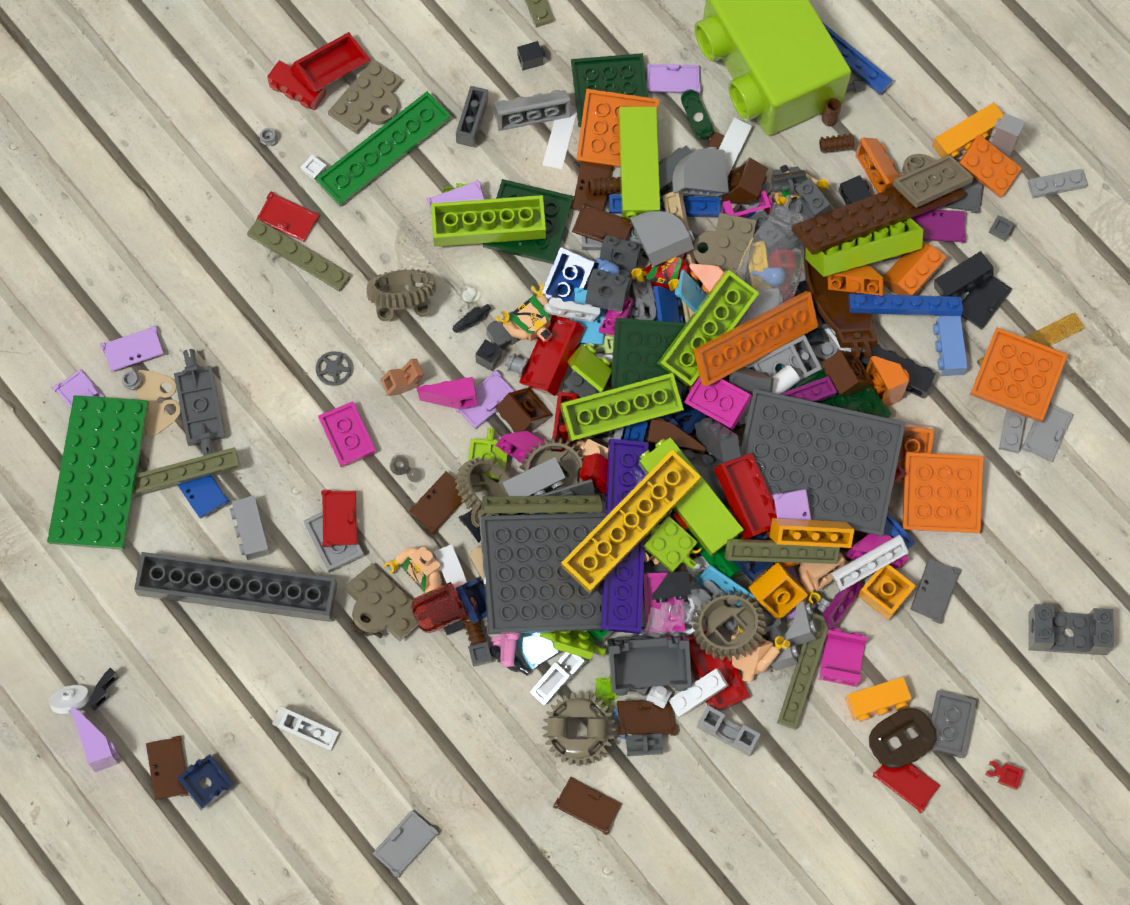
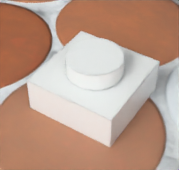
(313, 167)
(659, 696)

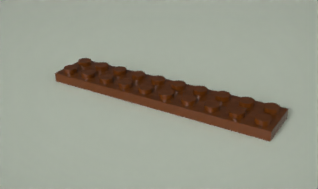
(863, 218)

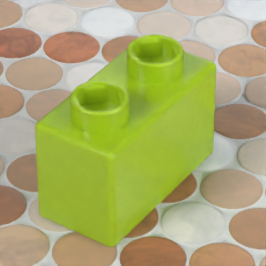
(777, 58)

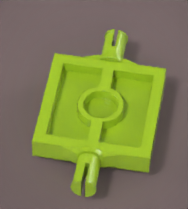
(487, 449)
(670, 544)
(574, 642)

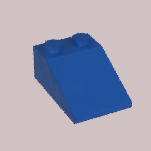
(568, 272)

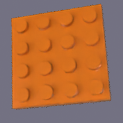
(601, 125)
(1018, 374)
(942, 492)

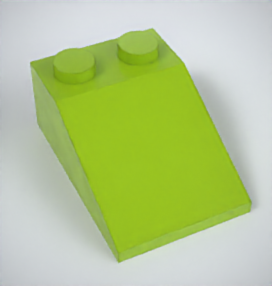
(590, 367)

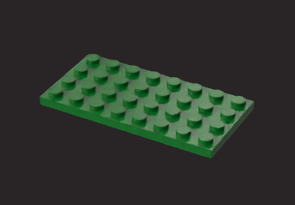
(98, 472)

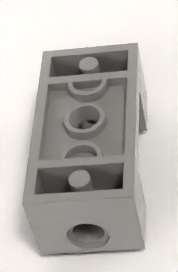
(795, 354)

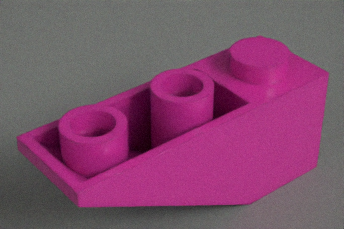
(453, 394)

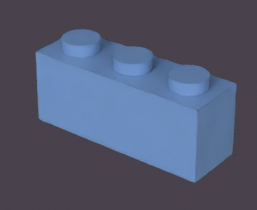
(950, 345)

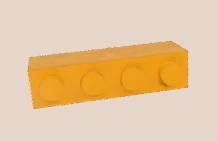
(962, 135)
(811, 533)

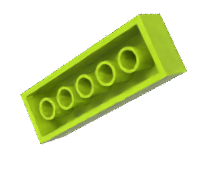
(488, 220)
(870, 248)
(713, 317)
(621, 407)

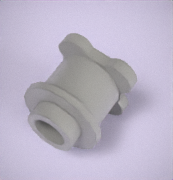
(516, 364)

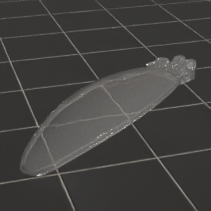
(773, 260)

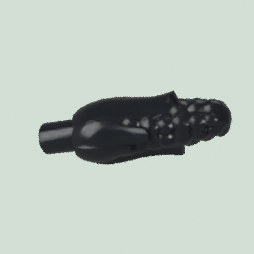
(471, 318)
(518, 662)

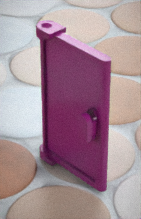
(942, 227)

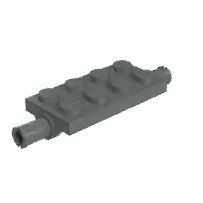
(199, 404)

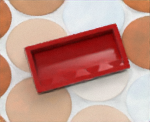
(330, 62)
(549, 359)
(747, 494)
(702, 664)

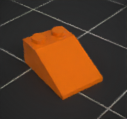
(917, 440)

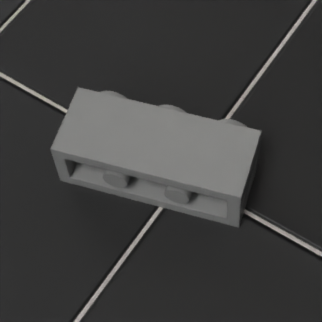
(1006, 133)
(536, 480)
(249, 528)

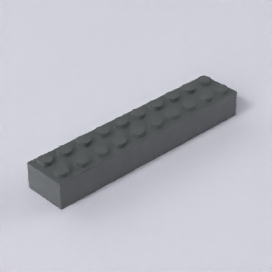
(236, 586)

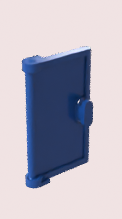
(204, 495)

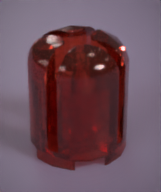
(437, 608)

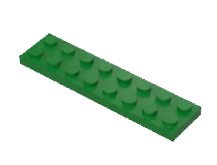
(383, 148)

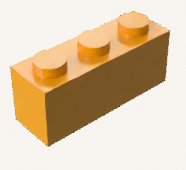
(878, 699)

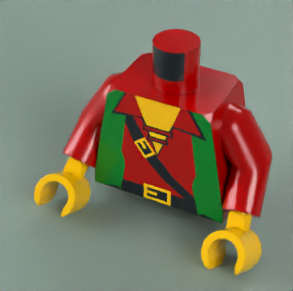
(664, 274)

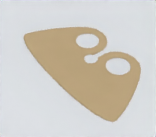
(150, 390)

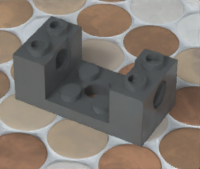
(812, 204)
(612, 290)
(1091, 632)

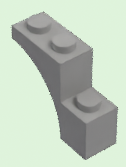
(800, 632)

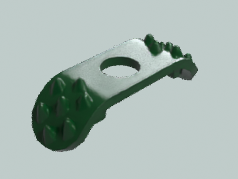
(692, 105)

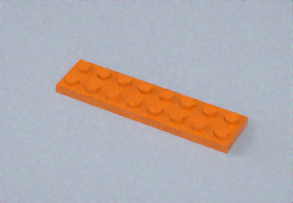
(755, 338)

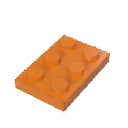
(989, 166)

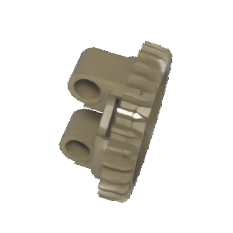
(401, 292)
(568, 460)
(473, 479)
(747, 617)
(597, 729)

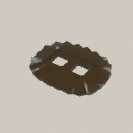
(894, 727)

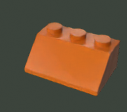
(876, 164)
(914, 270)
(888, 379)

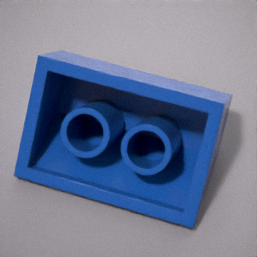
(666, 305)

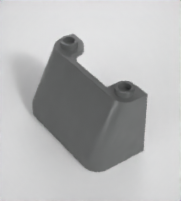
(649, 662)

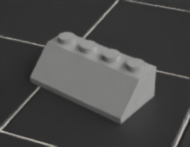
(532, 110)

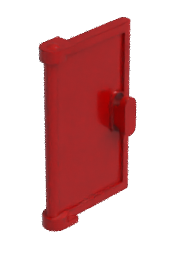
(288, 214)
(337, 512)
(907, 785)

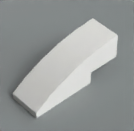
(450, 567)
(557, 677)

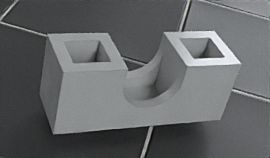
(736, 736)

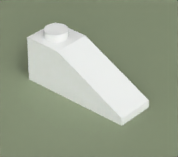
(305, 728)

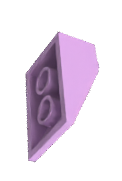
(97, 748)

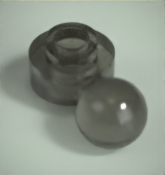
(413, 474)

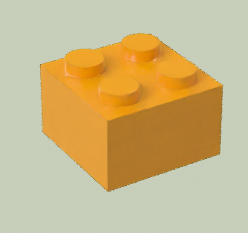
(778, 591)
(886, 591)

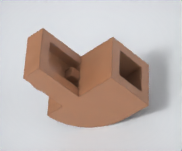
(402, 380)

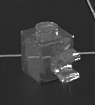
(681, 611)
(658, 622)

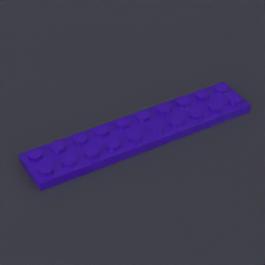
(624, 584)

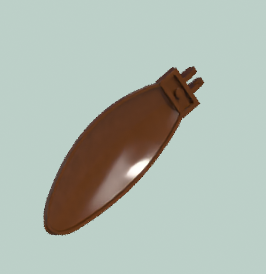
(851, 329)

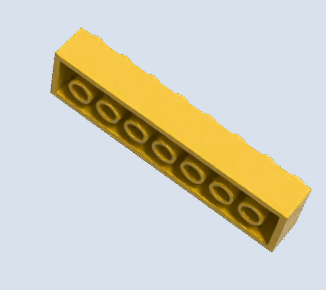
(630, 521)

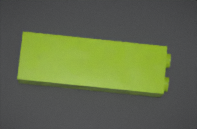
(638, 160)
(700, 507)

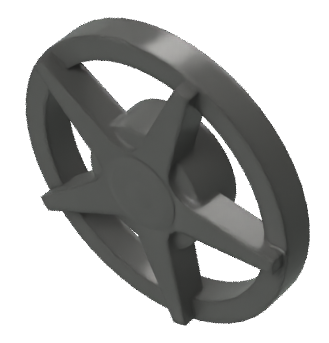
(333, 368)

